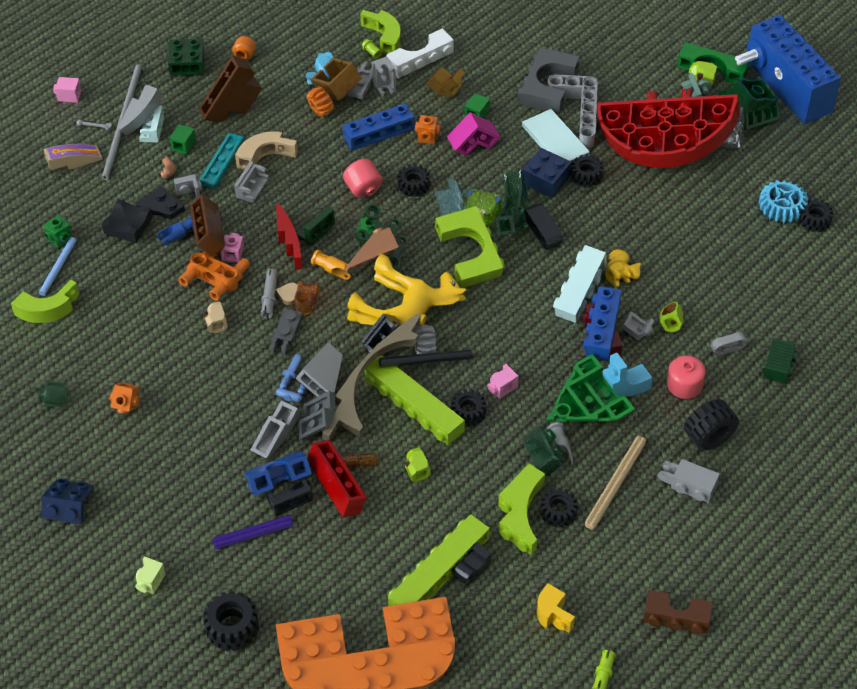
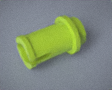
(368, 46)

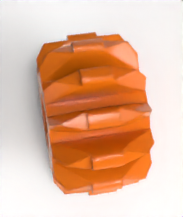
(320, 101)

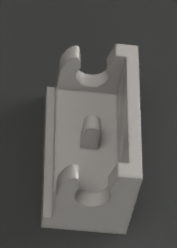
(384, 75)
(251, 182)

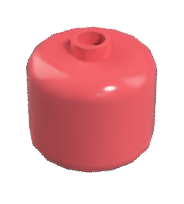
(362, 178)
(686, 377)

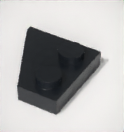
(162, 204)

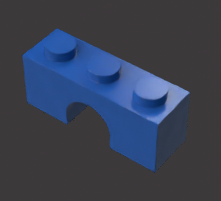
(286, 468)

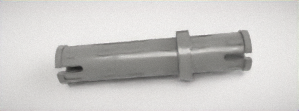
(268, 299)

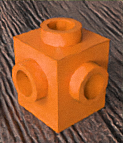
(427, 129)
(125, 397)

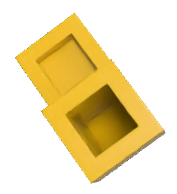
(550, 609)

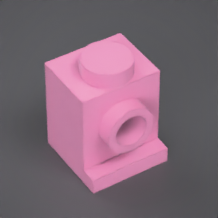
(234, 244)
(503, 382)

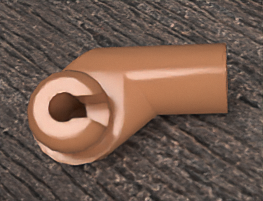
(169, 168)

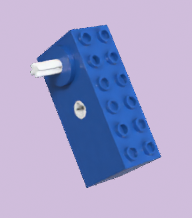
(792, 69)

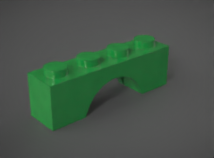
(725, 63)

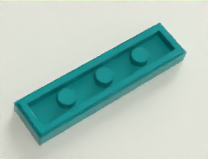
(221, 161)

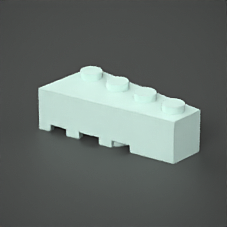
(581, 283)

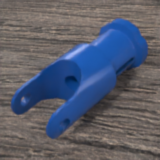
(176, 231)

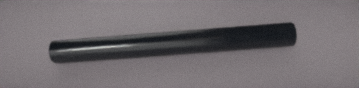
(425, 358)

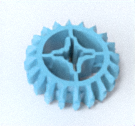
(784, 197)

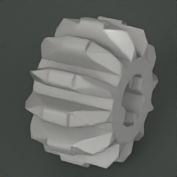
(426, 340)

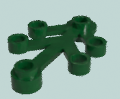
(376, 224)

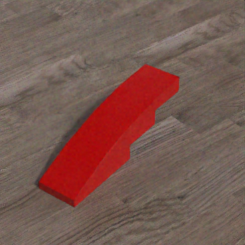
(288, 235)

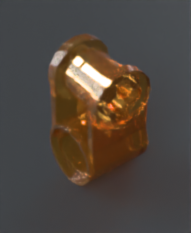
(306, 297)

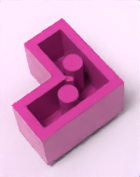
(473, 131)

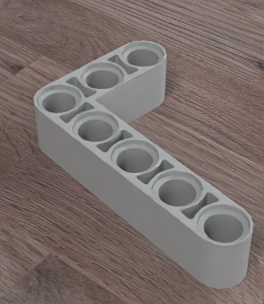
(585, 89)

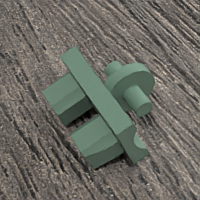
(703, 86)

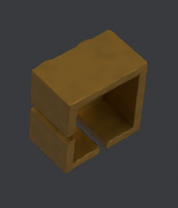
(342, 75)

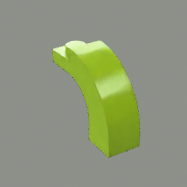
(385, 24)
(46, 309)

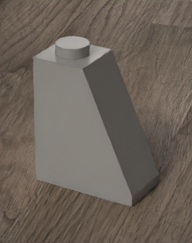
(322, 371)

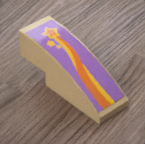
(71, 155)

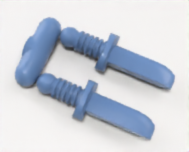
(288, 375)

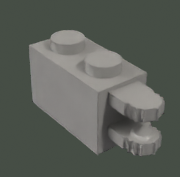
(690, 479)

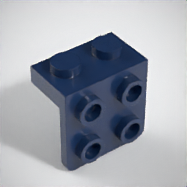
(65, 501)

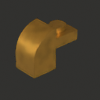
(444, 83)

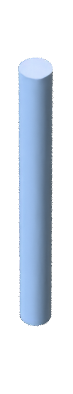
(58, 265)

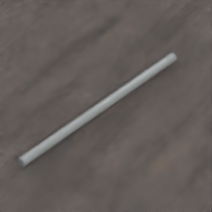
(115, 143)

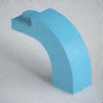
(625, 381)

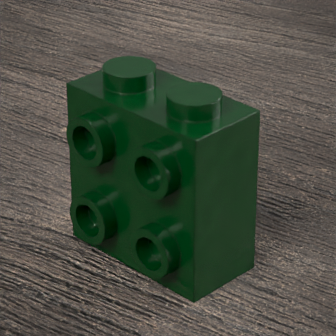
(186, 57)

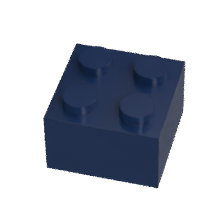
(547, 172)

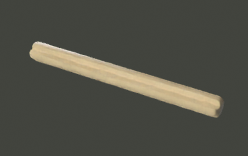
(615, 482)

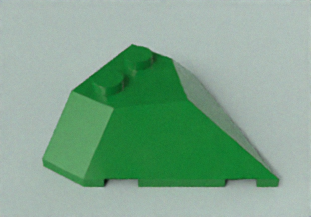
(589, 396)

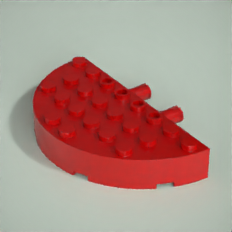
(668, 130)

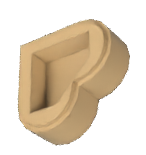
(287, 293)

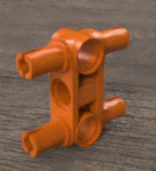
(214, 272)

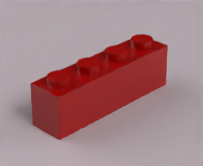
(336, 478)

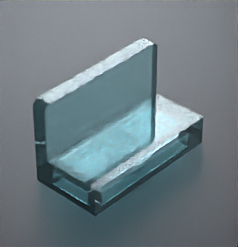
(450, 199)

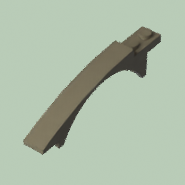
(345, 412)

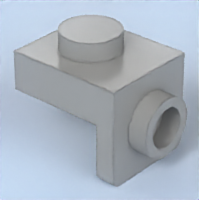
(636, 326)

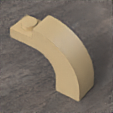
(264, 144)

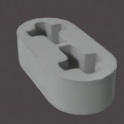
(729, 343)

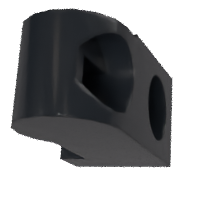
(473, 564)

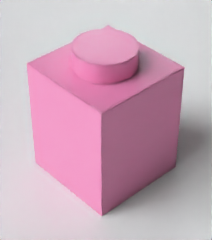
(67, 89)

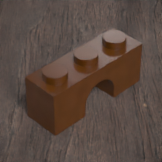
(693, 619)

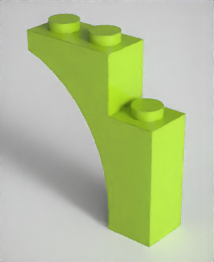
(516, 501)

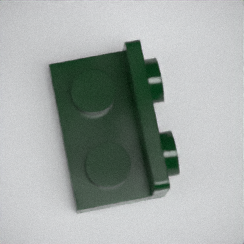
(318, 226)

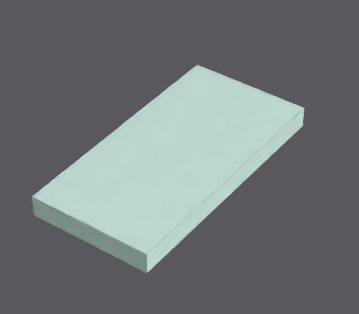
(554, 135)

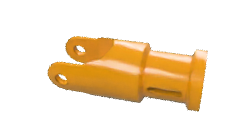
(330, 264)

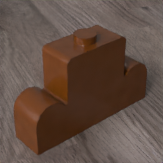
(232, 91)

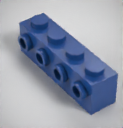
(378, 126)
(603, 322)

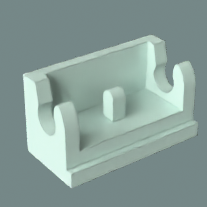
(152, 126)

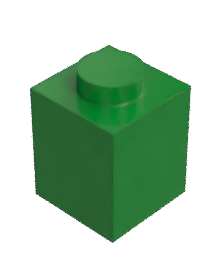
(478, 105)
(182, 139)

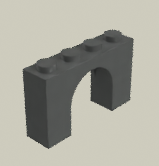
(547, 63)

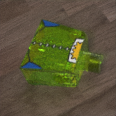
(487, 203)

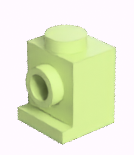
(149, 575)

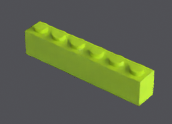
(416, 401)
(440, 564)

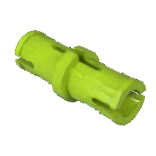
(603, 671)

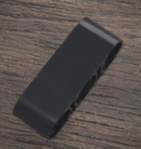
(543, 226)

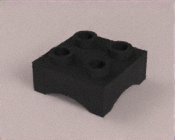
(127, 221)

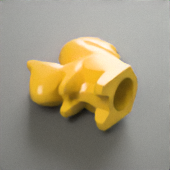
(619, 269)

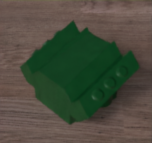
(757, 101)

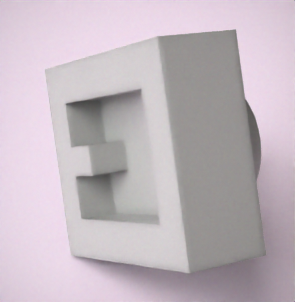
(187, 185)

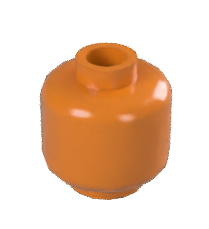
(244, 47)

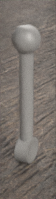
(107, 126)

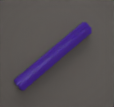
(253, 532)

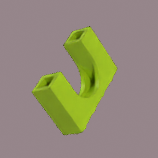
(471, 224)

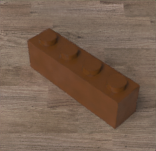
(207, 225)

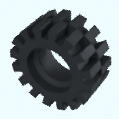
(413, 173)
(587, 178)
(816, 223)
(472, 399)
(559, 497)

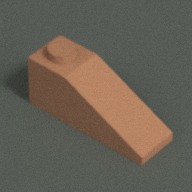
(379, 243)

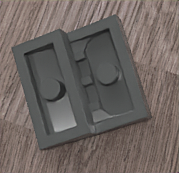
(317, 415)

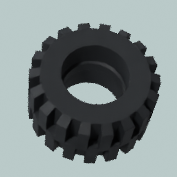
(711, 424)
(227, 606)

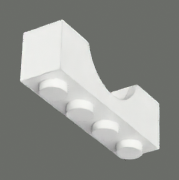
(406, 61)

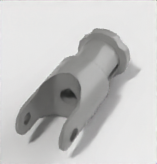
(561, 440)

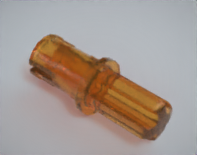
(359, 459)

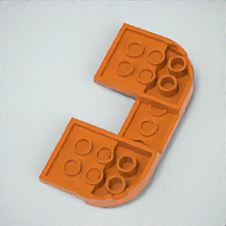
(416, 657)

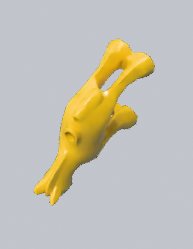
(417, 295)

